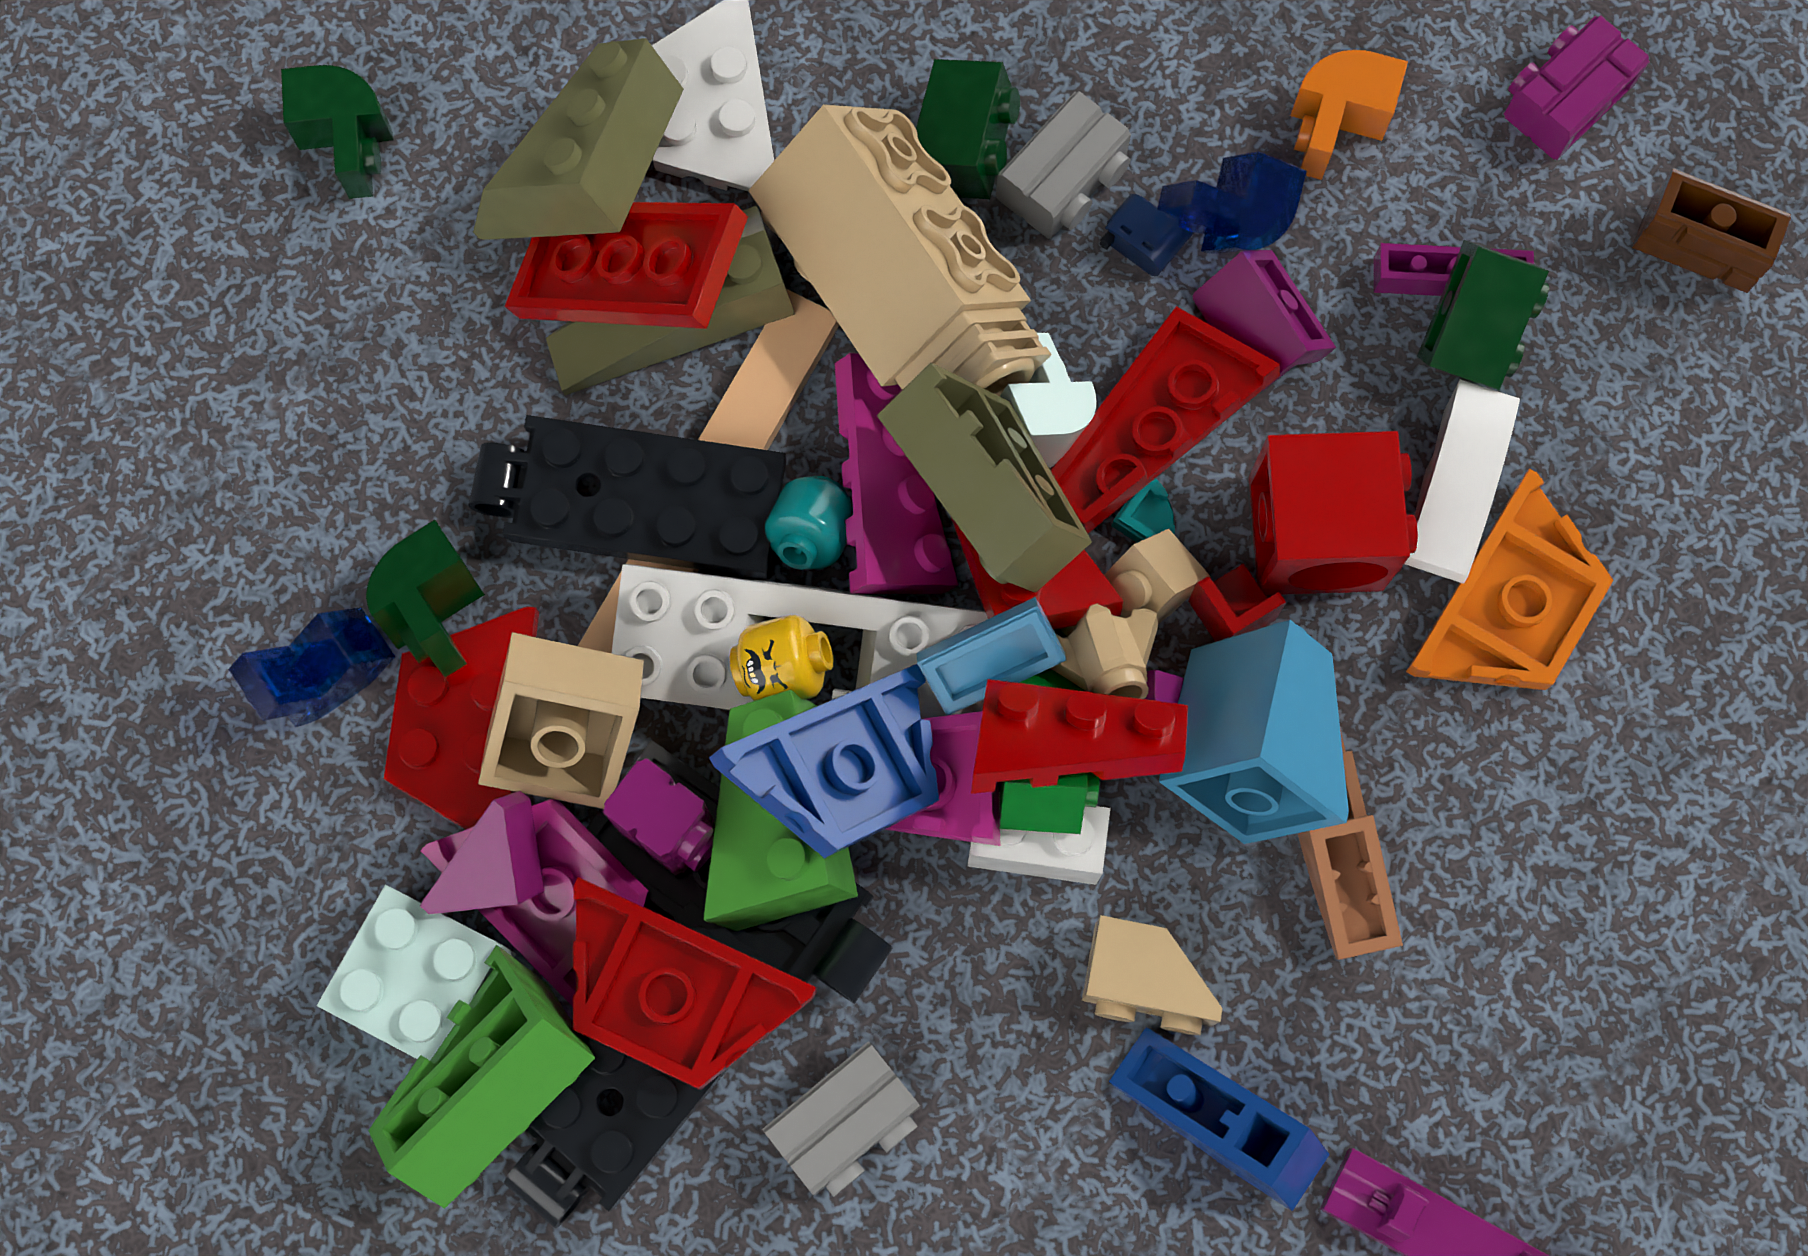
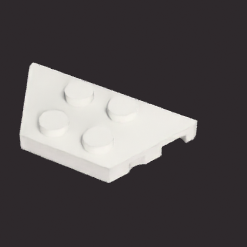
(721, 116)

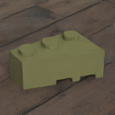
(986, 476)

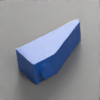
(1222, 1118)

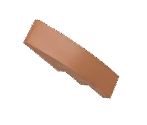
(1351, 878)

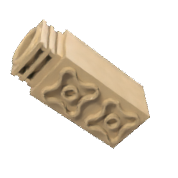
(897, 252)

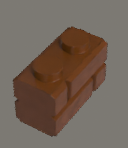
(1711, 230)

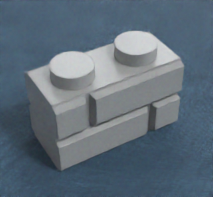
(1064, 166)
(843, 1120)

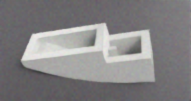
(1462, 479)

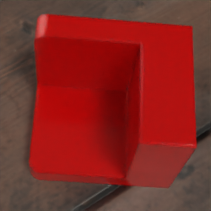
(1234, 604)

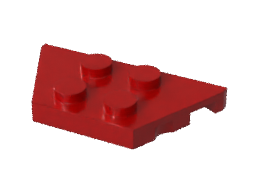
(445, 722)
(671, 990)

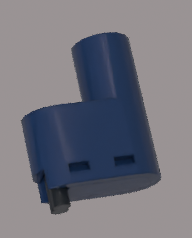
(1144, 234)

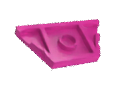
(546, 923)

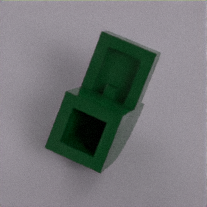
(339, 111)
(419, 588)

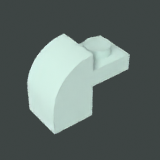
(1052, 405)

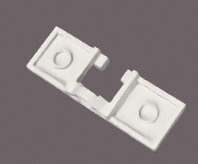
(692, 620)

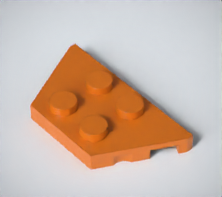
(1521, 602)

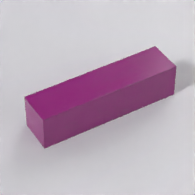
(1420, 267)

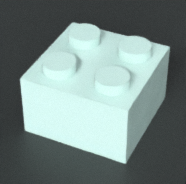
(408, 974)

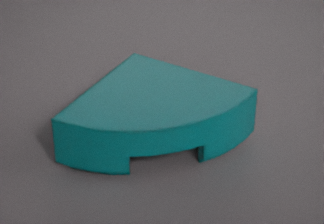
(1146, 513)

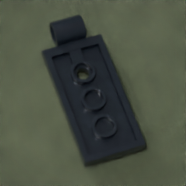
(656, 499)
(806, 944)
(589, 1150)

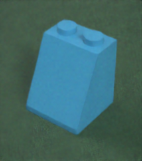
(1263, 735)

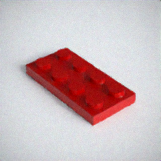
(651, 273)

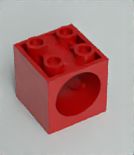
(1330, 512)

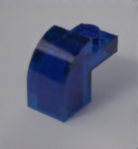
(1247, 207)
(317, 671)

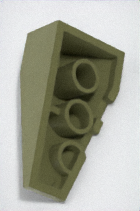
(748, 299)

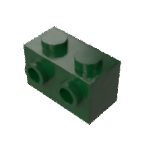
(967, 122)
(1484, 315)

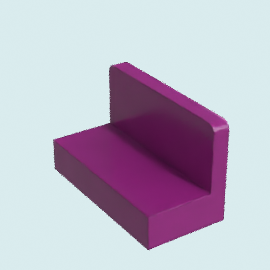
(1264, 310)

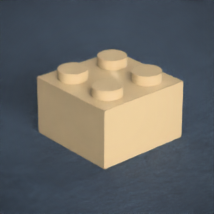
(561, 721)

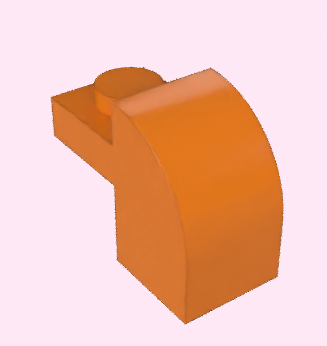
(1345, 93)

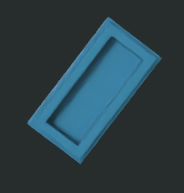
(1001, 649)

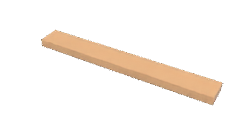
(748, 412)

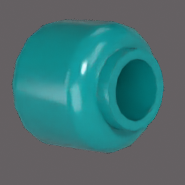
(809, 522)

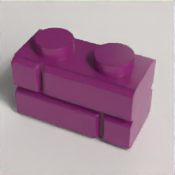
(1575, 86)
(662, 818)

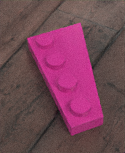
(894, 509)

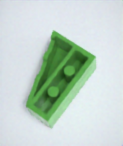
(756, 862)
(482, 1085)

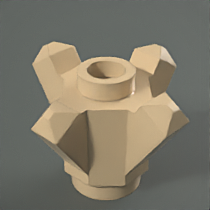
(1109, 652)

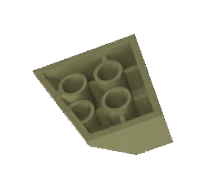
(586, 150)

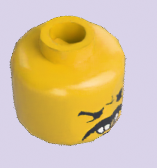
(780, 658)

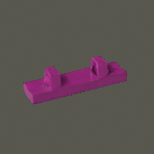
(1411, 1216)

